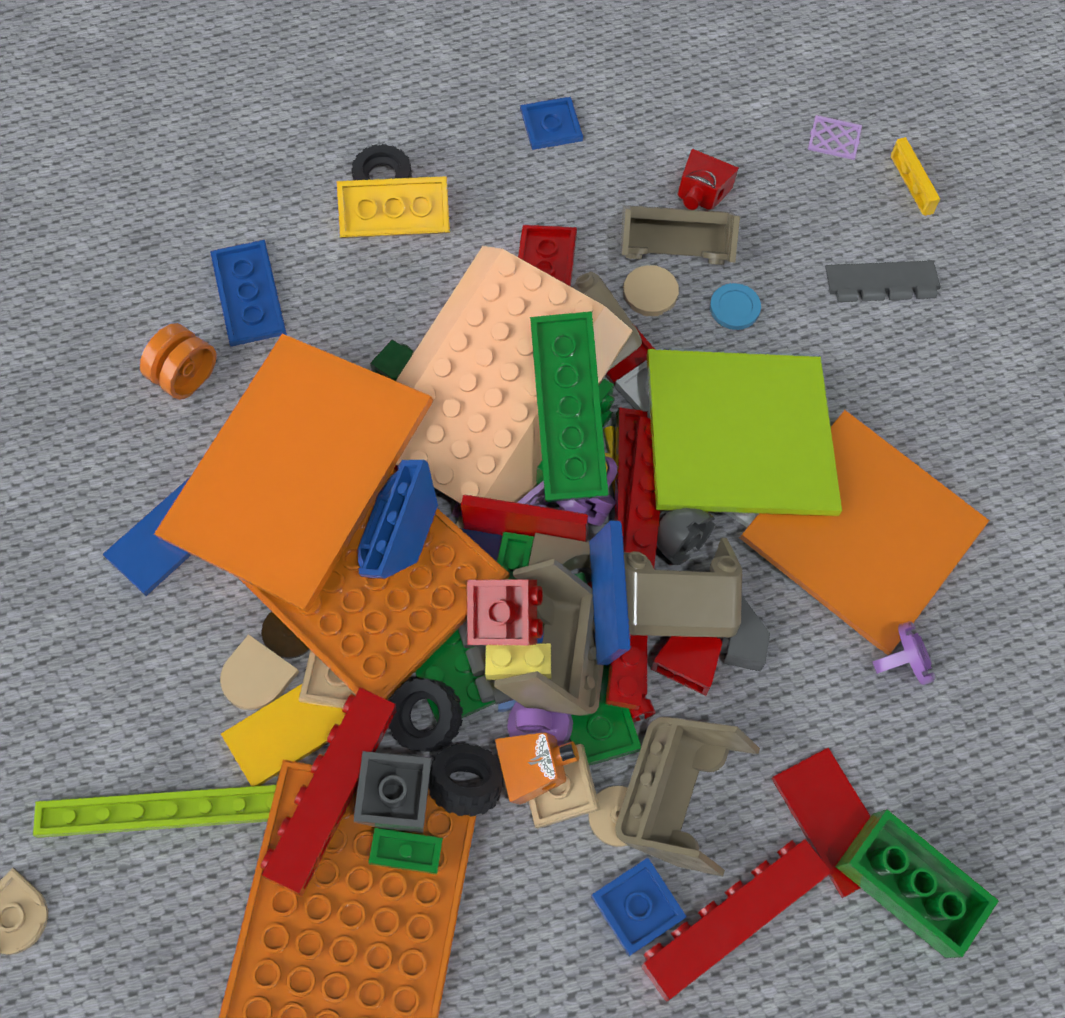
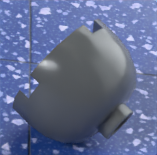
(682, 531)

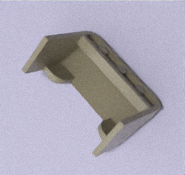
(679, 233)
(685, 600)
(571, 631)
(664, 784)

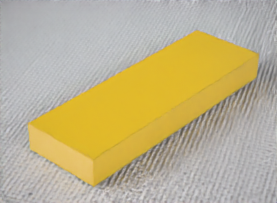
(915, 177)

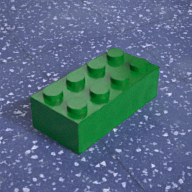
(917, 884)

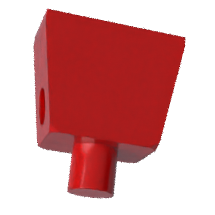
(689, 661)

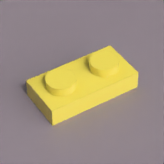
(515, 660)

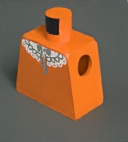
(533, 764)

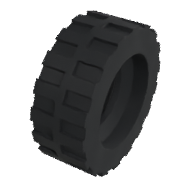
(381, 155)
(449, 715)
(466, 799)

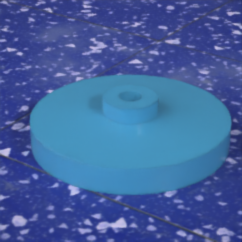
(735, 306)

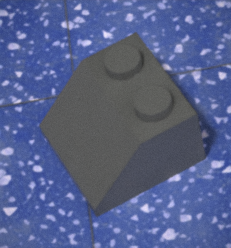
(393, 792)

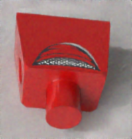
(705, 181)

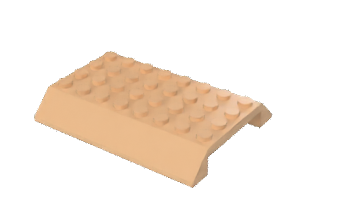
(481, 375)

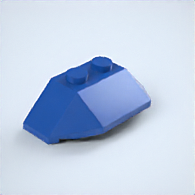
(398, 521)

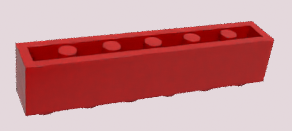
(328, 793)
(734, 920)

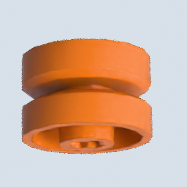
(177, 361)

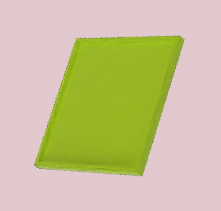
(741, 433)

